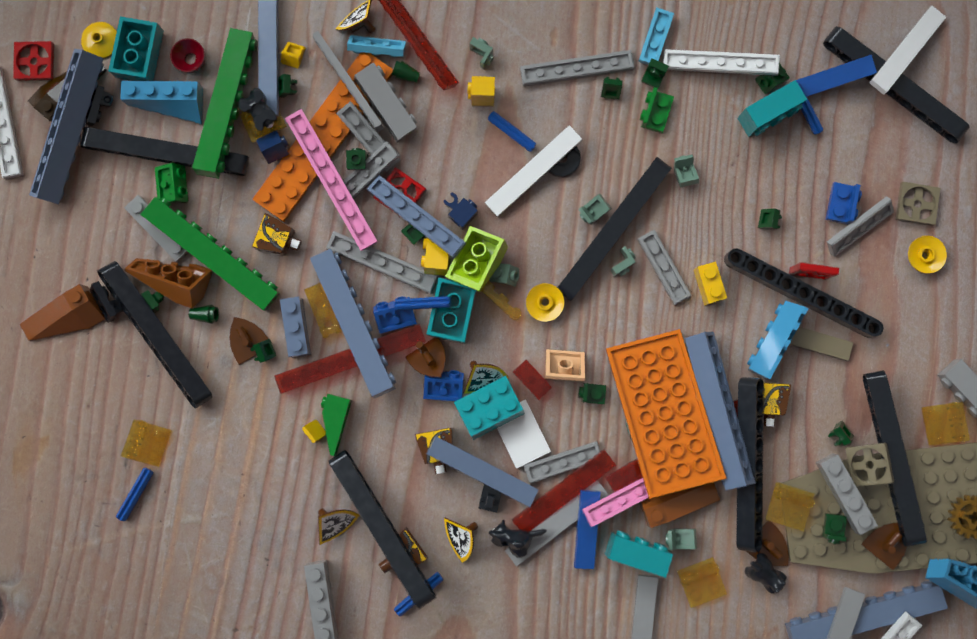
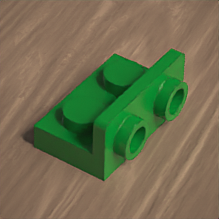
(657, 110)
(171, 183)

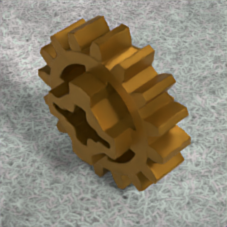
(968, 525)

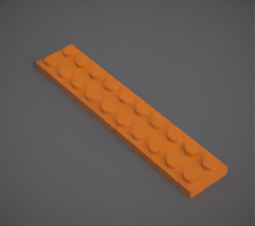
(294, 172)

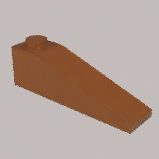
(178, 283)
(67, 313)
(677, 504)

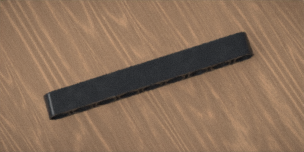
(903, 90)
(154, 149)
(614, 228)
(812, 293)
(154, 334)
(888, 430)
(751, 496)
(382, 529)

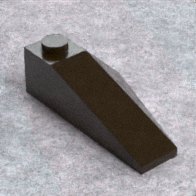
(47, 96)

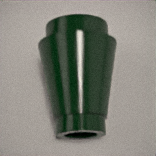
(405, 72)
(205, 314)

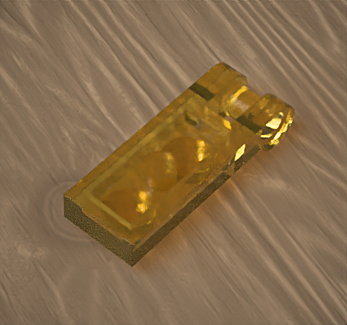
(501, 301)
(322, 310)

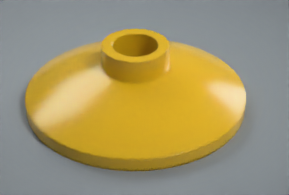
(102, 47)
(935, 253)
(537, 309)

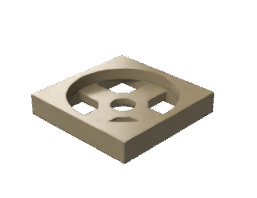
(918, 196)
(868, 456)

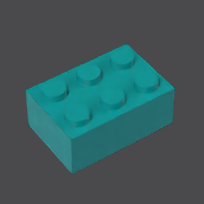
(136, 50)
(772, 109)
(453, 321)
(489, 408)
(639, 553)

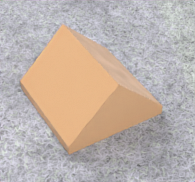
(565, 365)

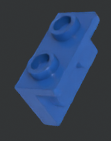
(843, 203)
(390, 318)
(446, 388)

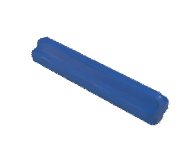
(810, 116)
(511, 131)
(423, 303)
(134, 494)
(407, 603)

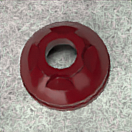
(184, 48)

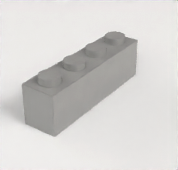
(385, 102)
(962, 382)
(846, 494)
(321, 600)

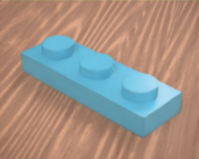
(656, 36)
(376, 46)

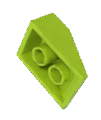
(477, 259)

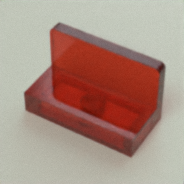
(532, 380)

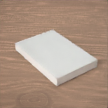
(523, 438)

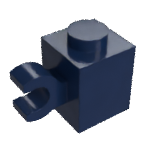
(273, 146)
(462, 212)

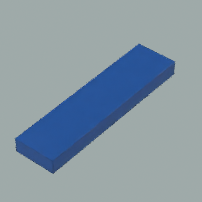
(838, 75)
(586, 535)

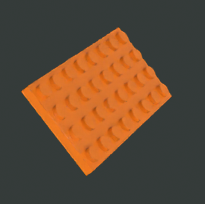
(665, 414)

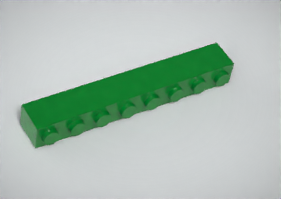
(224, 104)
(209, 253)

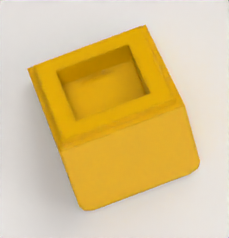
(292, 54)
(314, 431)

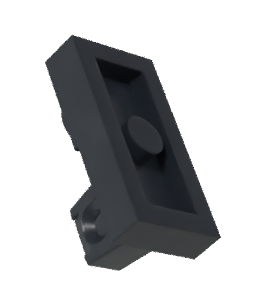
(100, 98)
(108, 308)
(489, 499)

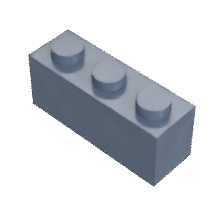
(295, 327)

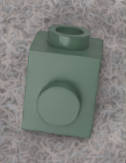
(482, 48)
(685, 171)
(594, 209)
(622, 268)
(505, 274)
(681, 539)

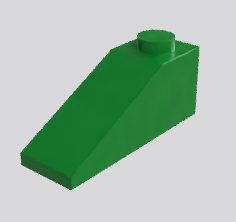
(335, 415)

